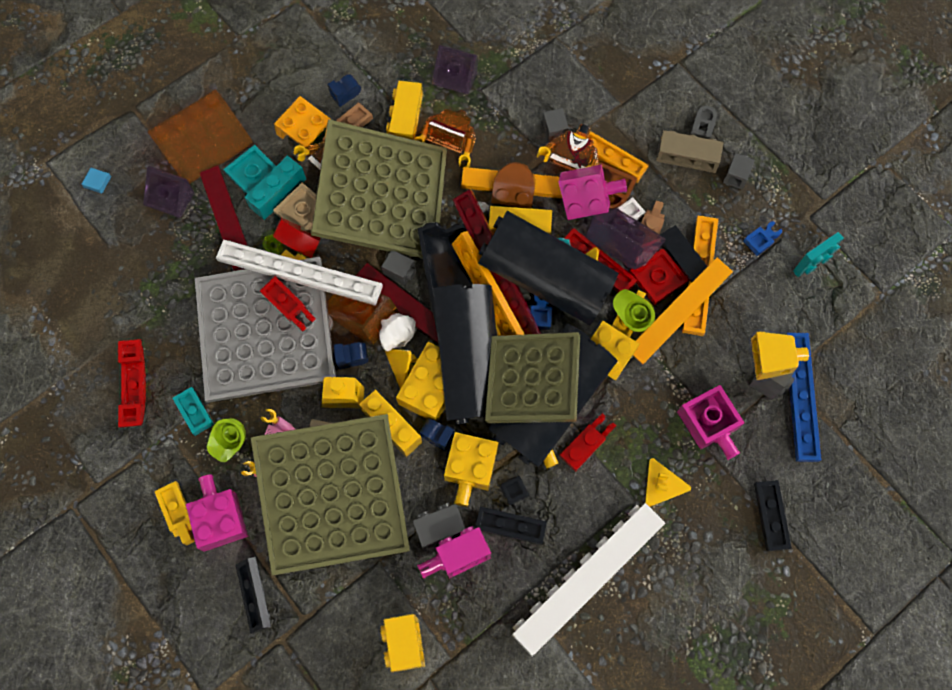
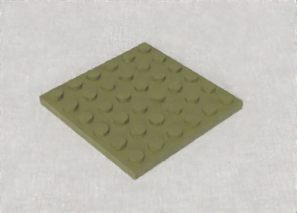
(377, 188)
(330, 494)

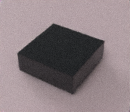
(514, 490)

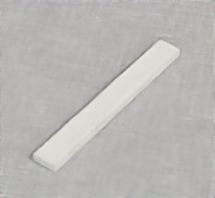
(299, 272)

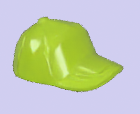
(634, 310)
(226, 439)

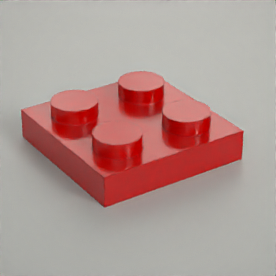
(659, 277)

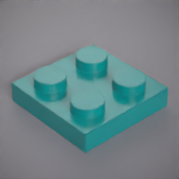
(249, 169)
(821, 253)

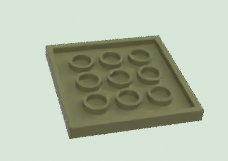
(533, 378)

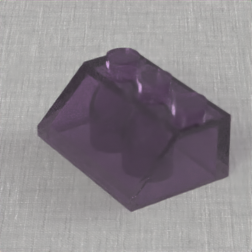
(624, 238)

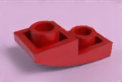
(295, 238)

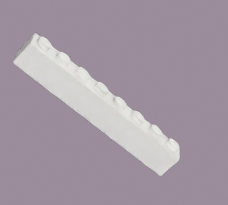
(588, 579)

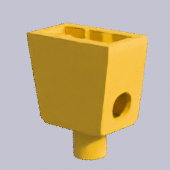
(776, 354)
(341, 392)

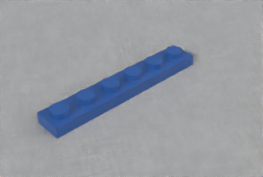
(804, 407)

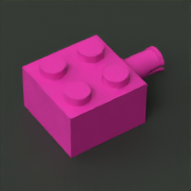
(587, 191)
(712, 420)
(215, 517)
(458, 554)

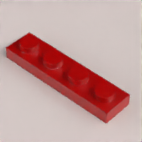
(581, 243)

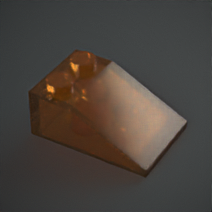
(361, 317)

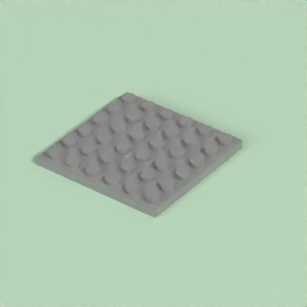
(251, 344)

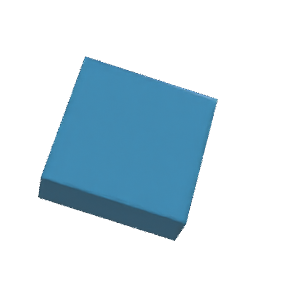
(96, 180)

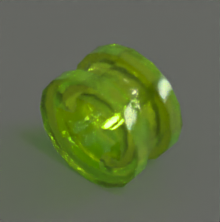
(266, 244)

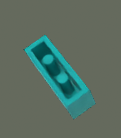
(275, 187)

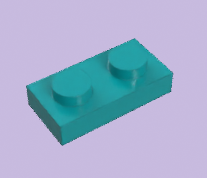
(193, 411)

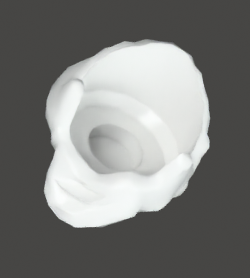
(396, 331)

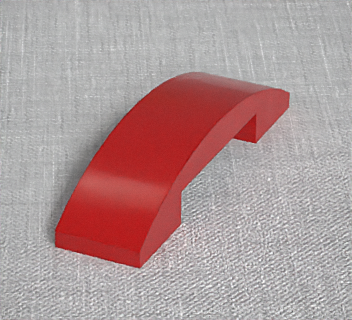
(132, 383)

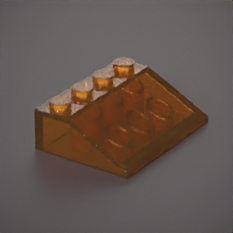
(200, 136)

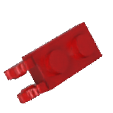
(286, 302)
(586, 444)

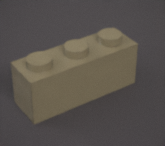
(689, 151)

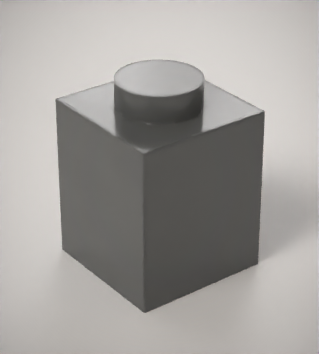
(554, 123)
(739, 171)
(399, 267)

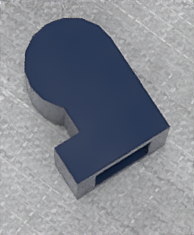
(344, 90)
(350, 355)
(437, 434)

